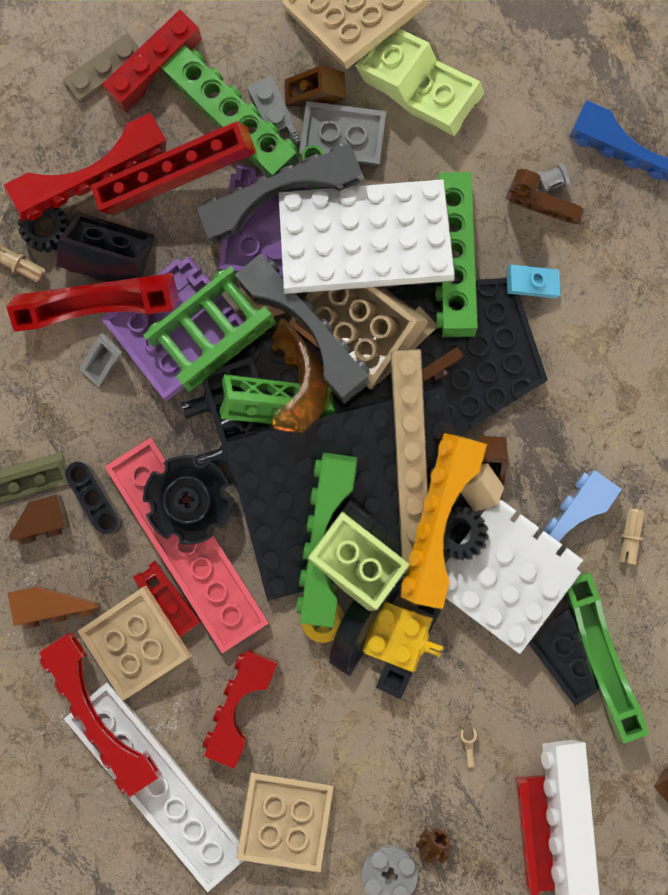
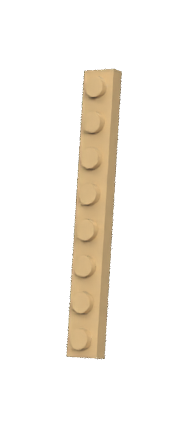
(409, 444)

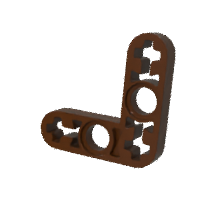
(525, 194)

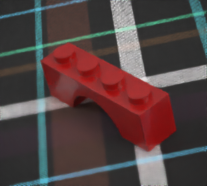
(133, 77)
(227, 740)

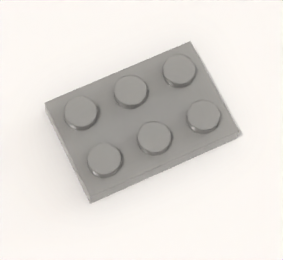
(337, 124)

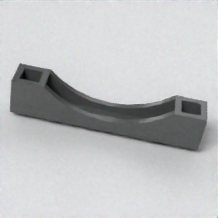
(228, 215)
(266, 287)

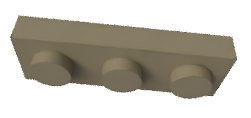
(90, 76)

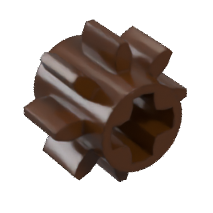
(434, 846)

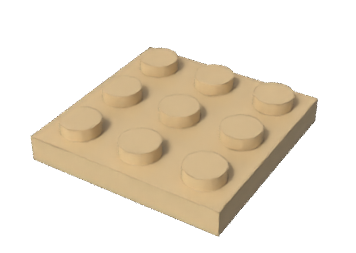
(134, 643)
(284, 822)

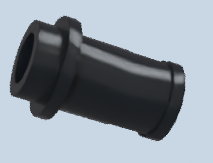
(357, 514)

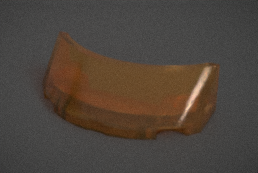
(313, 392)

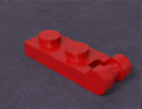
(169, 599)

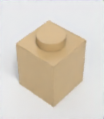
(483, 489)

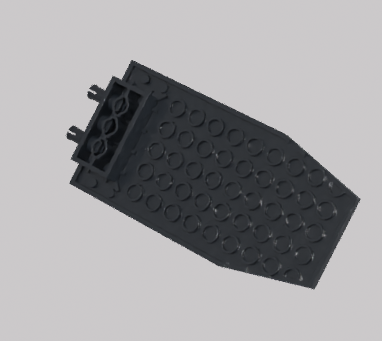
(494, 370)

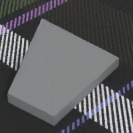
(100, 360)

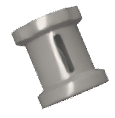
(553, 178)

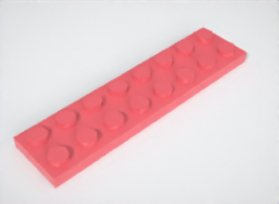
(198, 568)

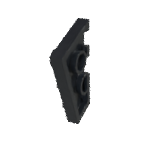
(565, 656)

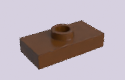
(438, 369)

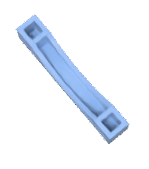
(591, 498)

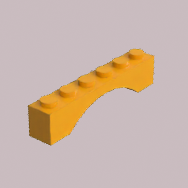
(426, 575)

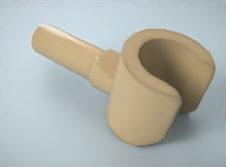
(469, 747)

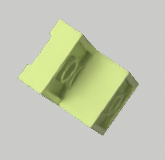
(418, 82)

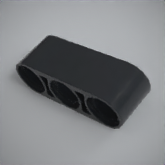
(82, 491)

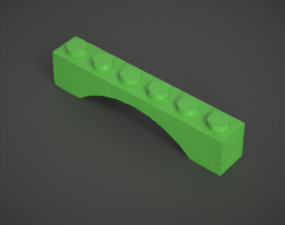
(335, 482)
(613, 686)

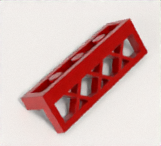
(534, 833)

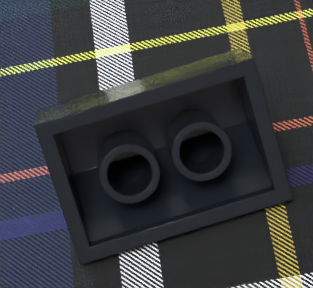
(103, 249)

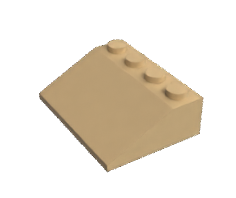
(369, 322)

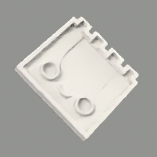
(513, 579)

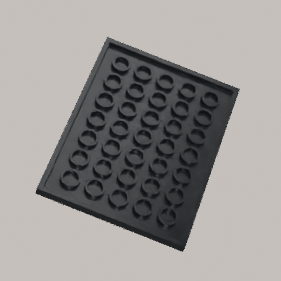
(277, 481)

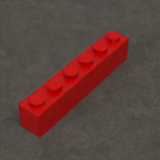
(173, 168)

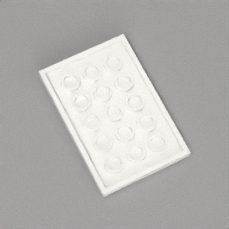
(365, 236)

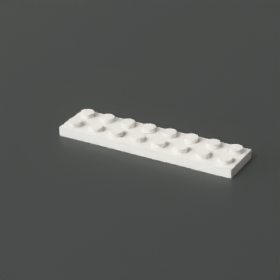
(171, 801)

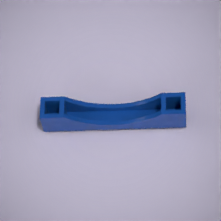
(601, 131)

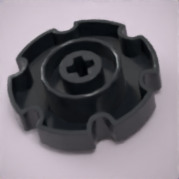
(171, 515)

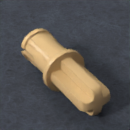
(21, 265)
(632, 536)

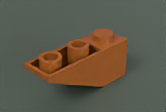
(42, 603)

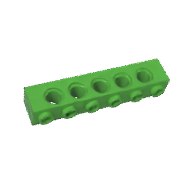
(187, 64)
(464, 321)

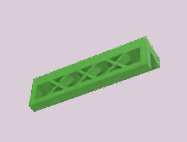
(256, 406)

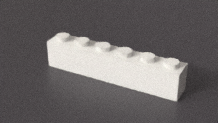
(570, 818)

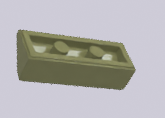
(32, 477)

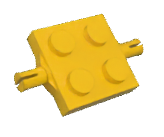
(400, 637)

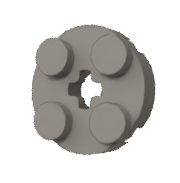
(380, 861)

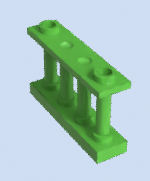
(213, 355)

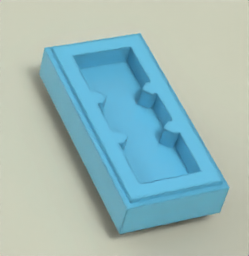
(533, 281)

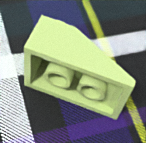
(358, 562)

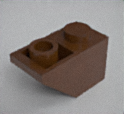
(39, 518)

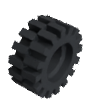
(44, 242)
(477, 538)

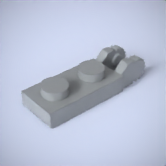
(272, 107)

